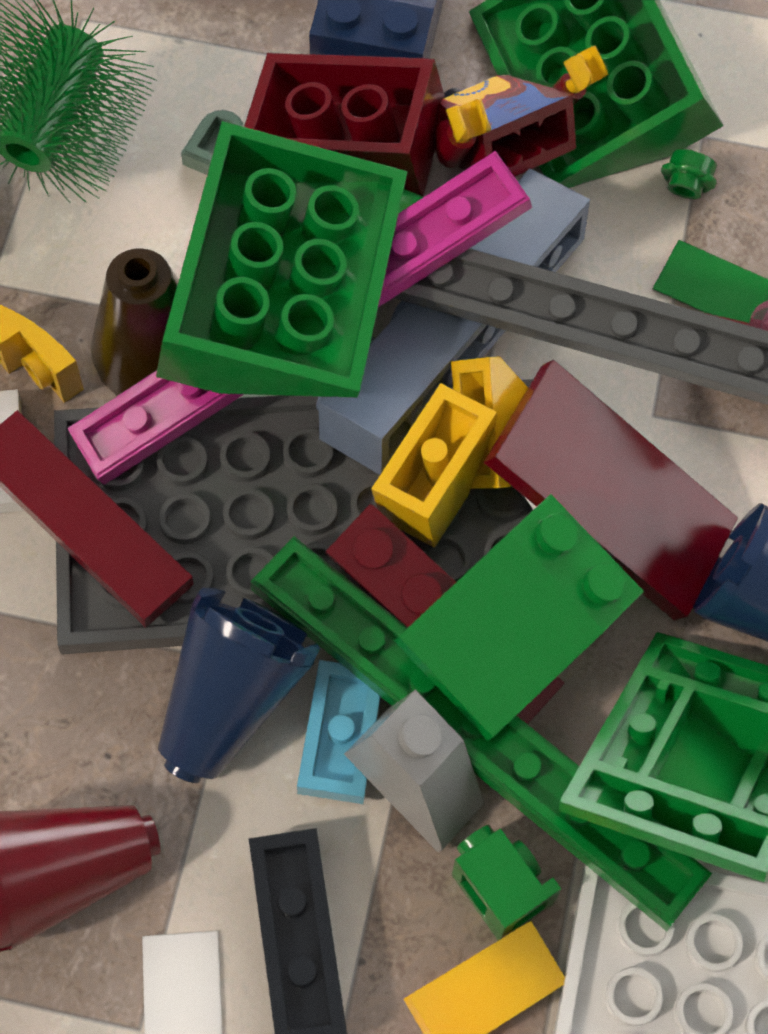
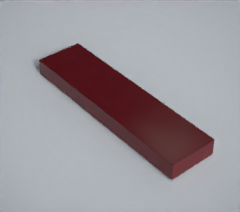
(88, 522)

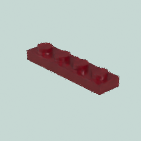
(402, 577)

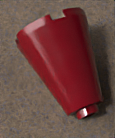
(65, 862)

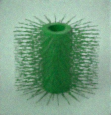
(54, 93)

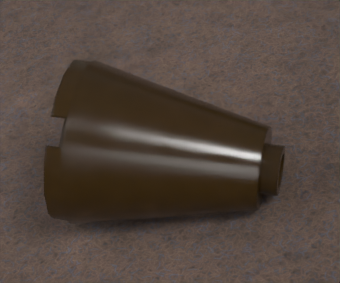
(132, 318)

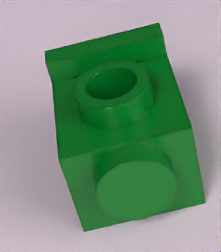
(502, 880)

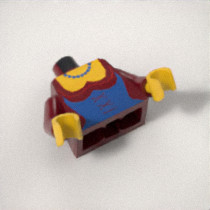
(514, 117)

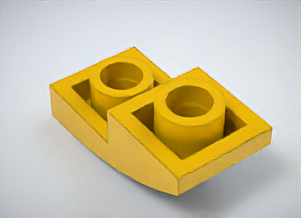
(39, 353)
(488, 986)

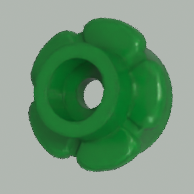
(689, 173)

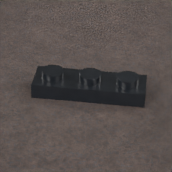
(297, 934)

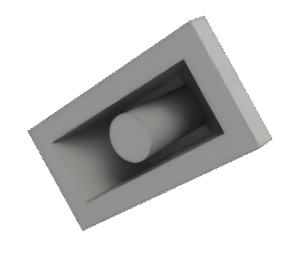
(420, 769)

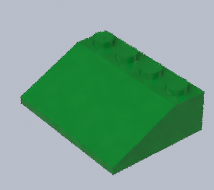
(632, 115)
(282, 269)

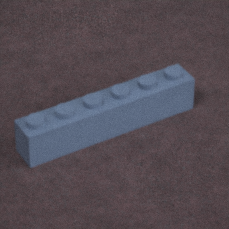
(420, 343)

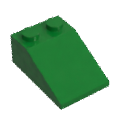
(519, 617)

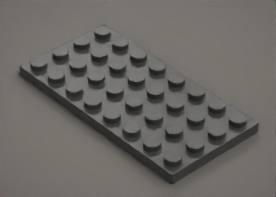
(231, 501)

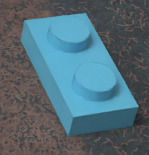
(338, 717)

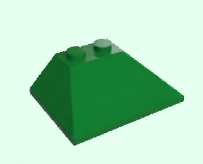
(684, 758)

